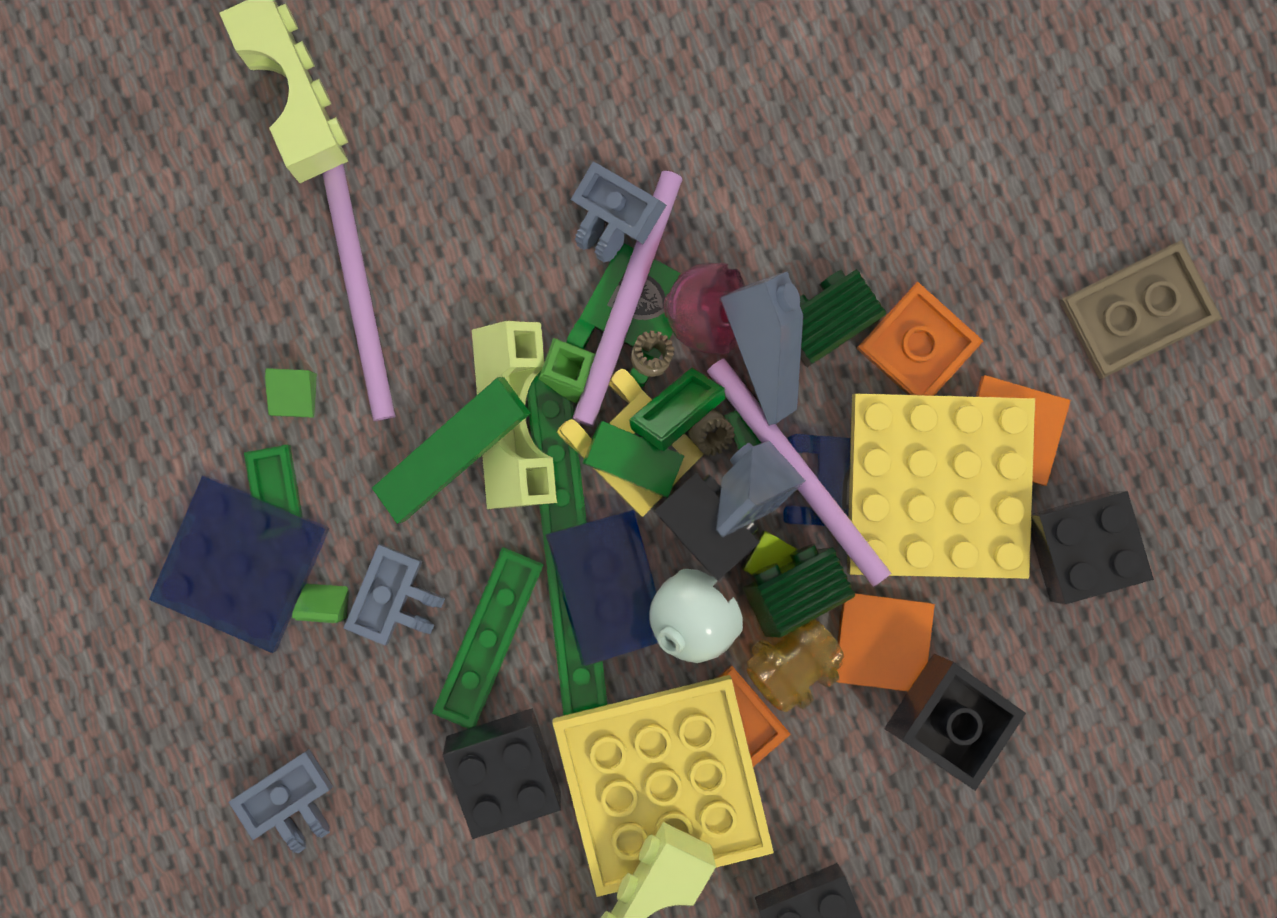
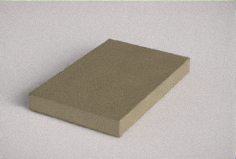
(1140, 309)

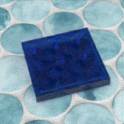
(239, 564)

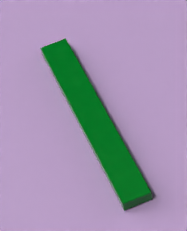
(580, 685)

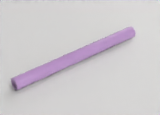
(358, 294)
(625, 307)
(812, 488)

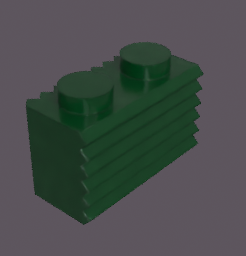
(837, 314)
(798, 591)

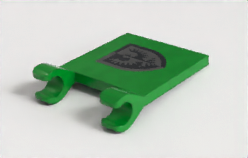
(648, 313)

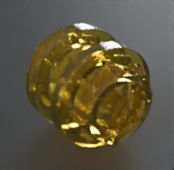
(794, 665)

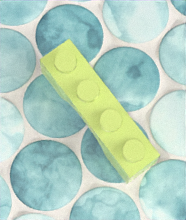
(303, 131)
(514, 467)
(669, 874)

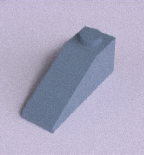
(769, 335)
(755, 486)

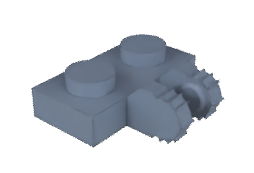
(619, 204)
(385, 594)
(280, 796)

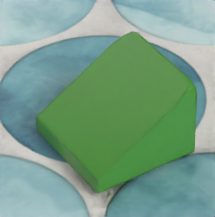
(566, 369)
(290, 392)
(322, 603)

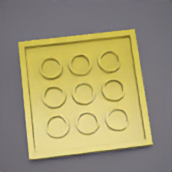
(943, 483)
(660, 761)

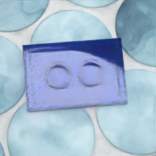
(605, 585)

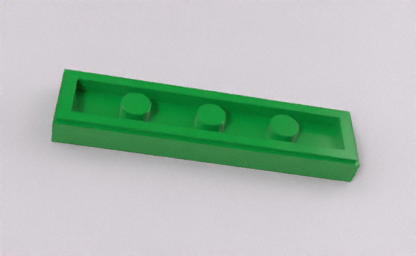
(451, 450)
(488, 638)

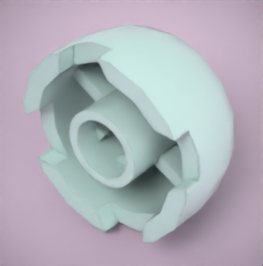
(694, 617)

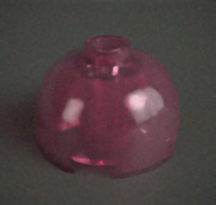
(697, 310)

